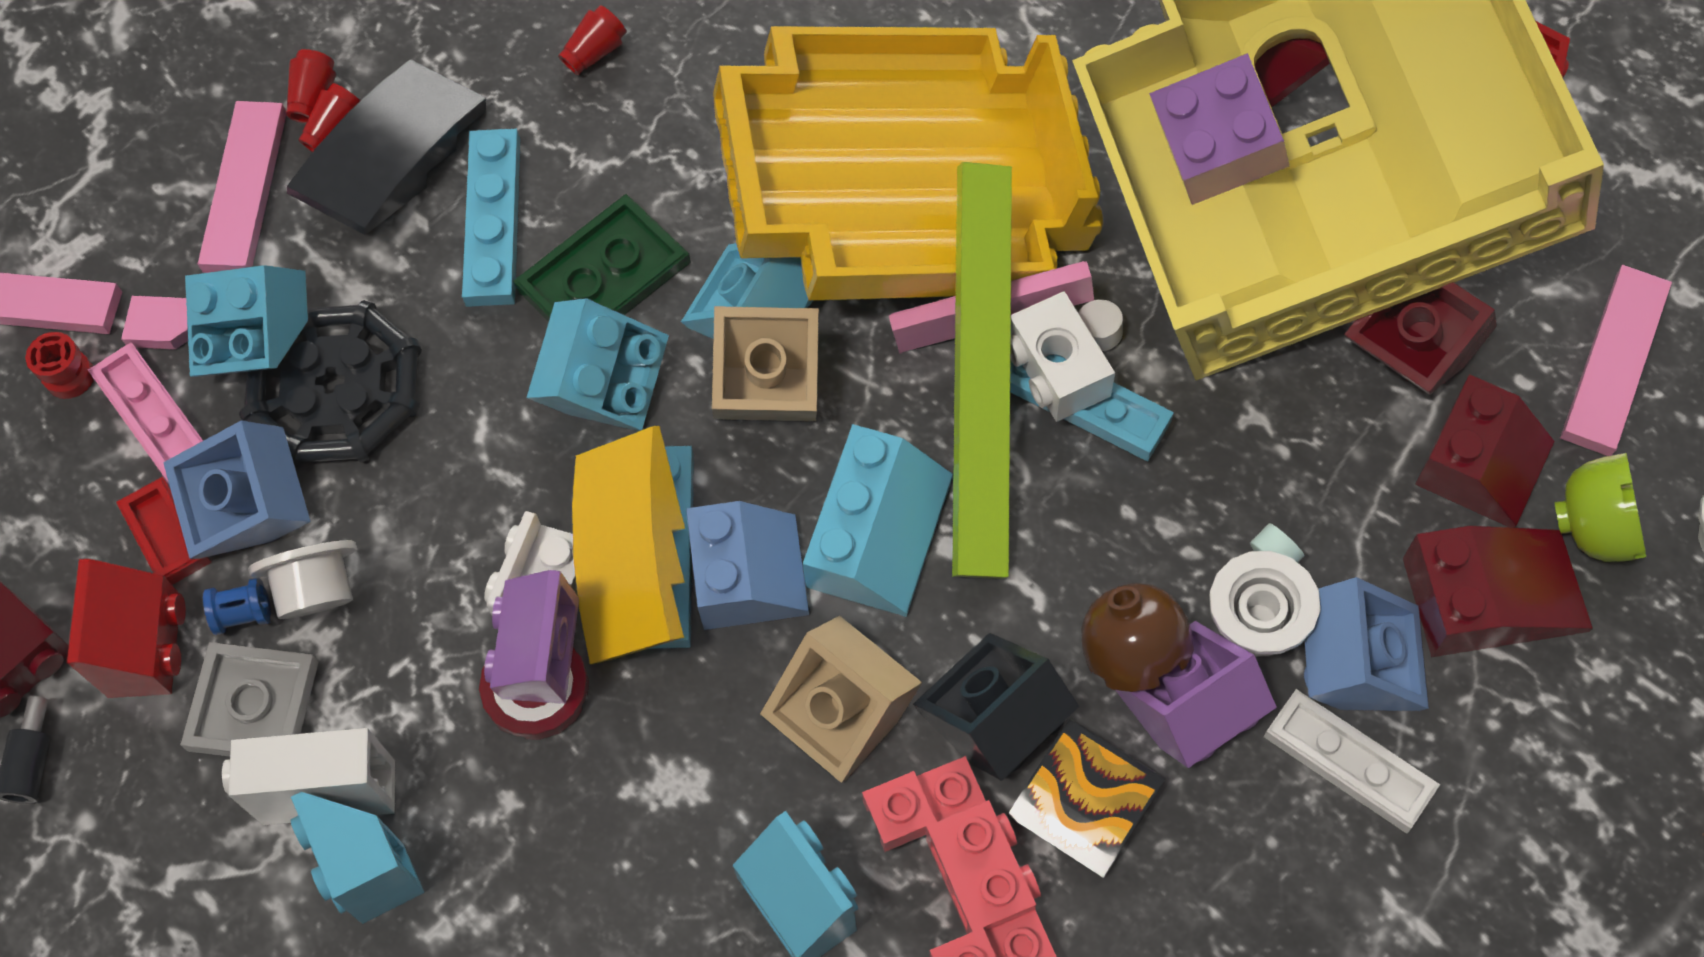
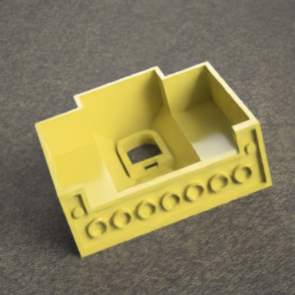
(1439, 168)

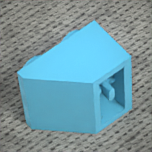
(243, 318)
(597, 364)
(357, 857)
(795, 890)

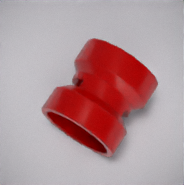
(59, 365)

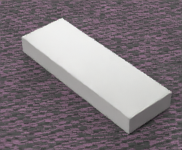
(1351, 761)

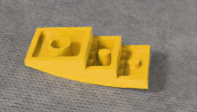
(626, 546)

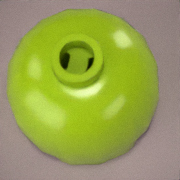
(1602, 510)

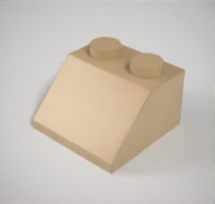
(765, 363)
(839, 697)

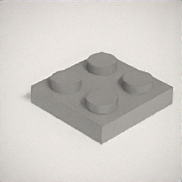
(247, 696)

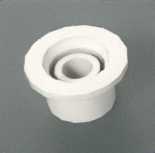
(307, 578)
(1264, 602)

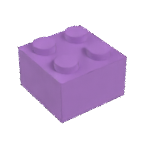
(1220, 129)

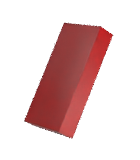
(158, 532)

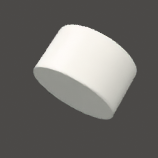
(1104, 322)

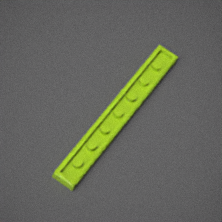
(982, 372)

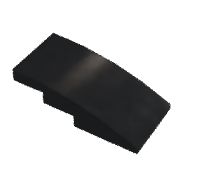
(386, 147)

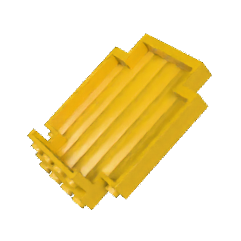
(857, 146)

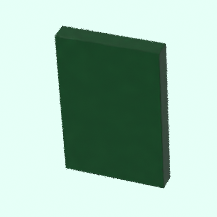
(609, 260)

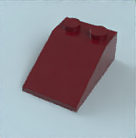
(1493, 587)

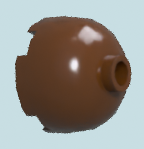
(1135, 637)

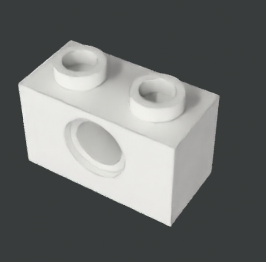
(1058, 329)

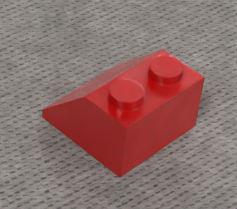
(125, 630)

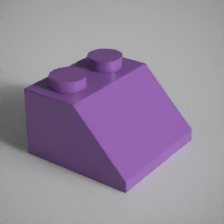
(533, 638)
(1204, 702)

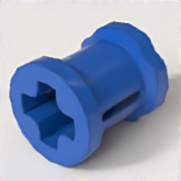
(236, 606)

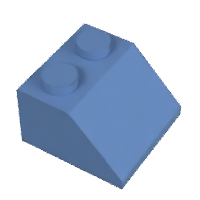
(236, 490)
(745, 564)
(1366, 650)

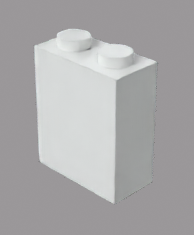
(332, 765)

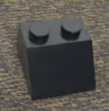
(998, 705)

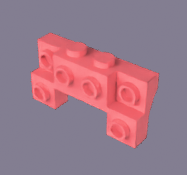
(972, 856)

